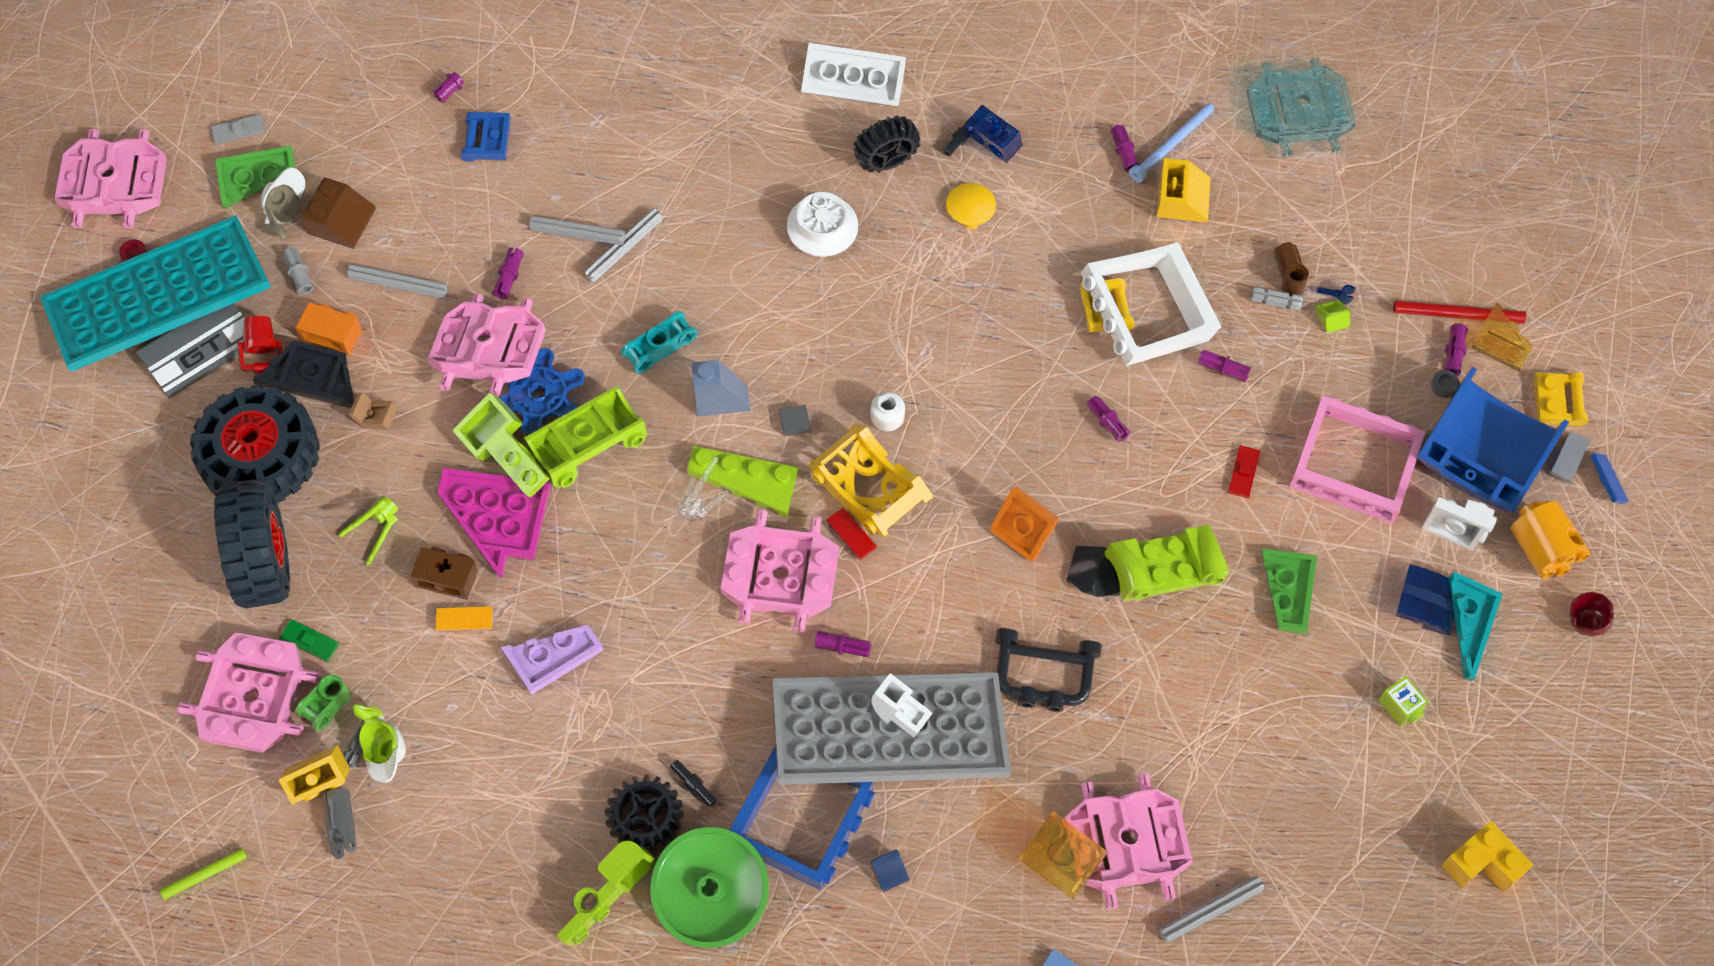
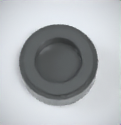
(1444, 383)

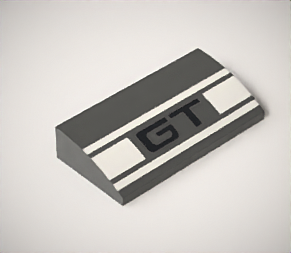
(194, 349)

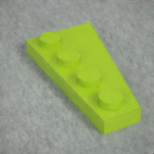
(756, 479)

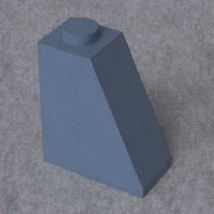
(718, 389)

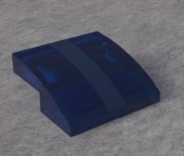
(1427, 600)

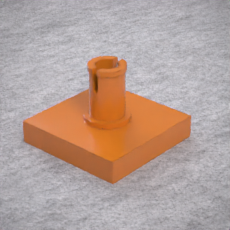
(1024, 524)

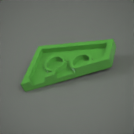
(250, 172)
(1291, 587)

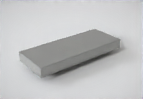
(238, 129)
(1570, 456)

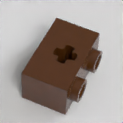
(452, 582)

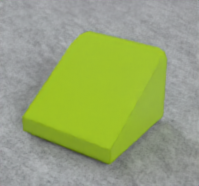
(1333, 315)

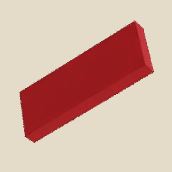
(1244, 471)
(851, 533)

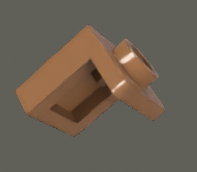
(372, 413)

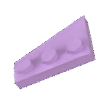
(552, 657)

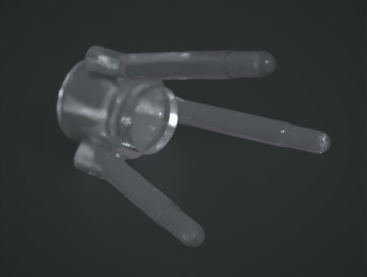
(691, 504)

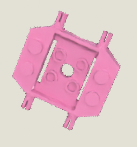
(86, 191)
(461, 355)
(780, 550)
(224, 714)
(1139, 861)

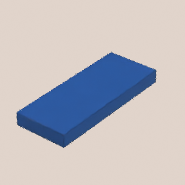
(1609, 478)

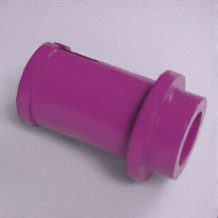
(448, 87)

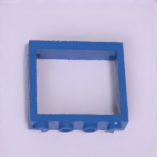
(783, 863)

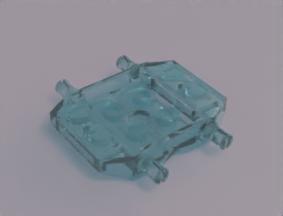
(1325, 117)

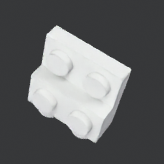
(1460, 524)

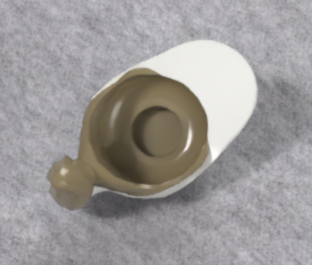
(281, 201)

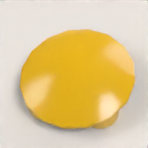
(970, 204)

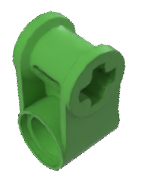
(322, 703)

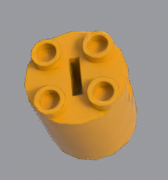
(1549, 538)

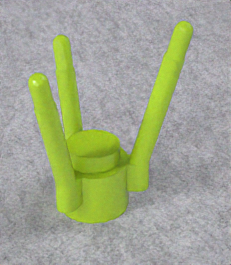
(381, 511)

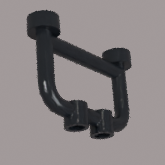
(1055, 699)

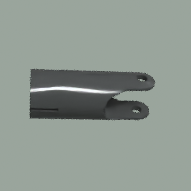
(339, 821)

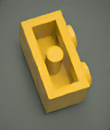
(314, 774)

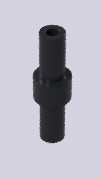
(959, 137)
(693, 783)

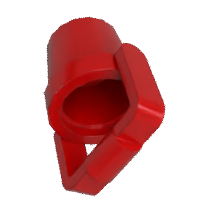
(257, 339)

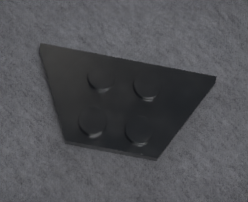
(310, 373)

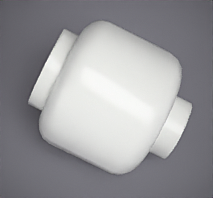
(887, 411)

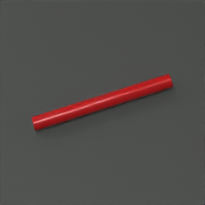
(1454, 311)

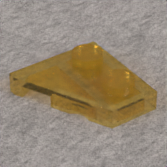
(1502, 340)

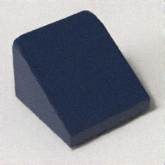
(889, 870)

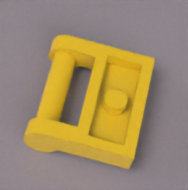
(1093, 318)
(1552, 400)

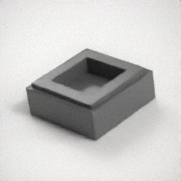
(795, 420)

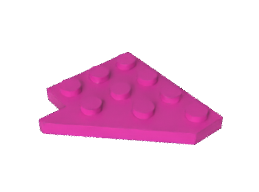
(495, 514)

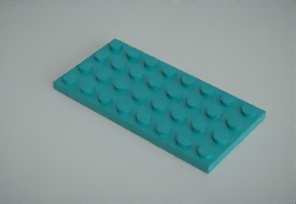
(153, 293)

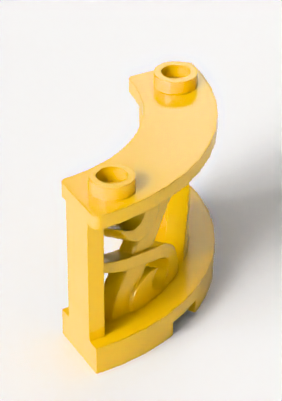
(904, 497)

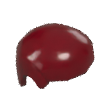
(1591, 614)

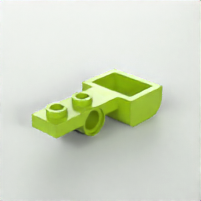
(489, 432)
(623, 870)

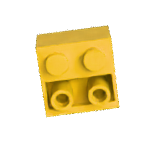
(1183, 191)

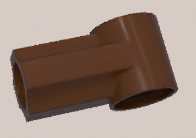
(1291, 268)

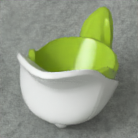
(380, 742)

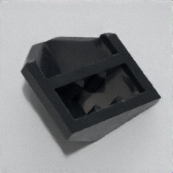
(1093, 572)

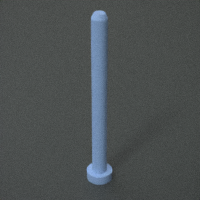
(1138, 173)

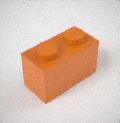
(329, 328)

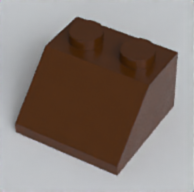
(337, 213)

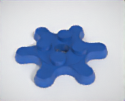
(554, 384)

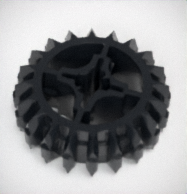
(886, 144)
(654, 806)

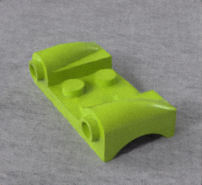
(585, 434)
(1168, 563)

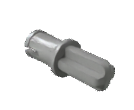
(297, 271)

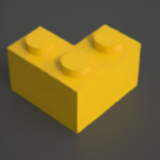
(1490, 852)

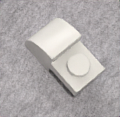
(894, 703)

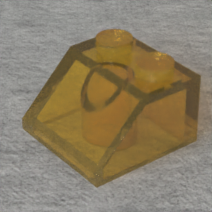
(1063, 855)

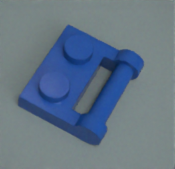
(494, 136)

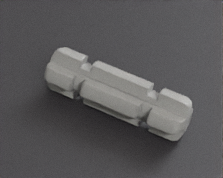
(1277, 298)

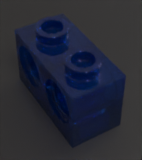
(994, 133)

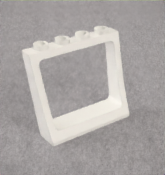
(1183, 287)

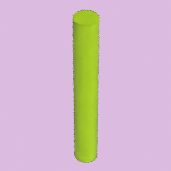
(203, 873)

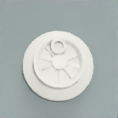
(822, 224)

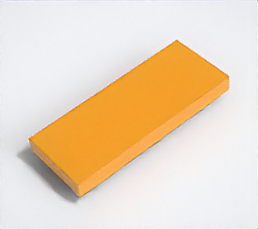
(464, 618)

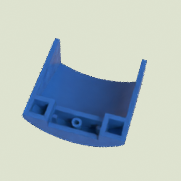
(1488, 446)

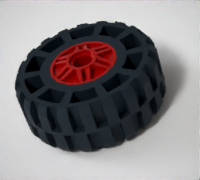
(255, 437)
(252, 543)

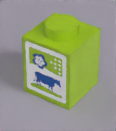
(1403, 702)

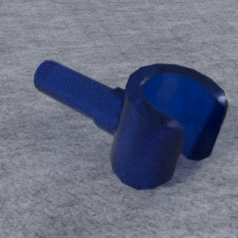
(1342, 295)

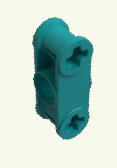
(647, 352)

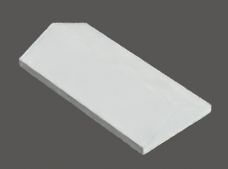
(853, 74)

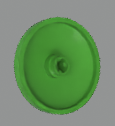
(709, 887)

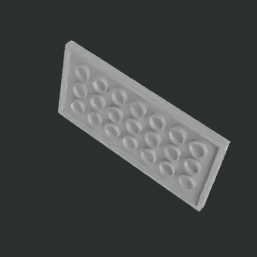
(835, 736)

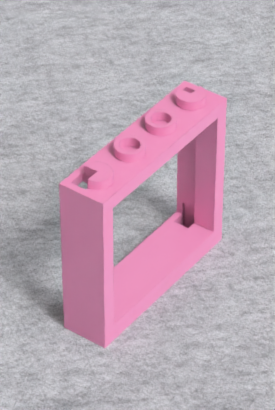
(1346, 494)

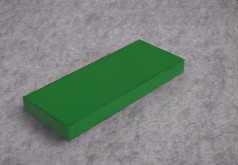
(309, 640)

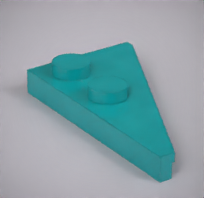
(1474, 615)

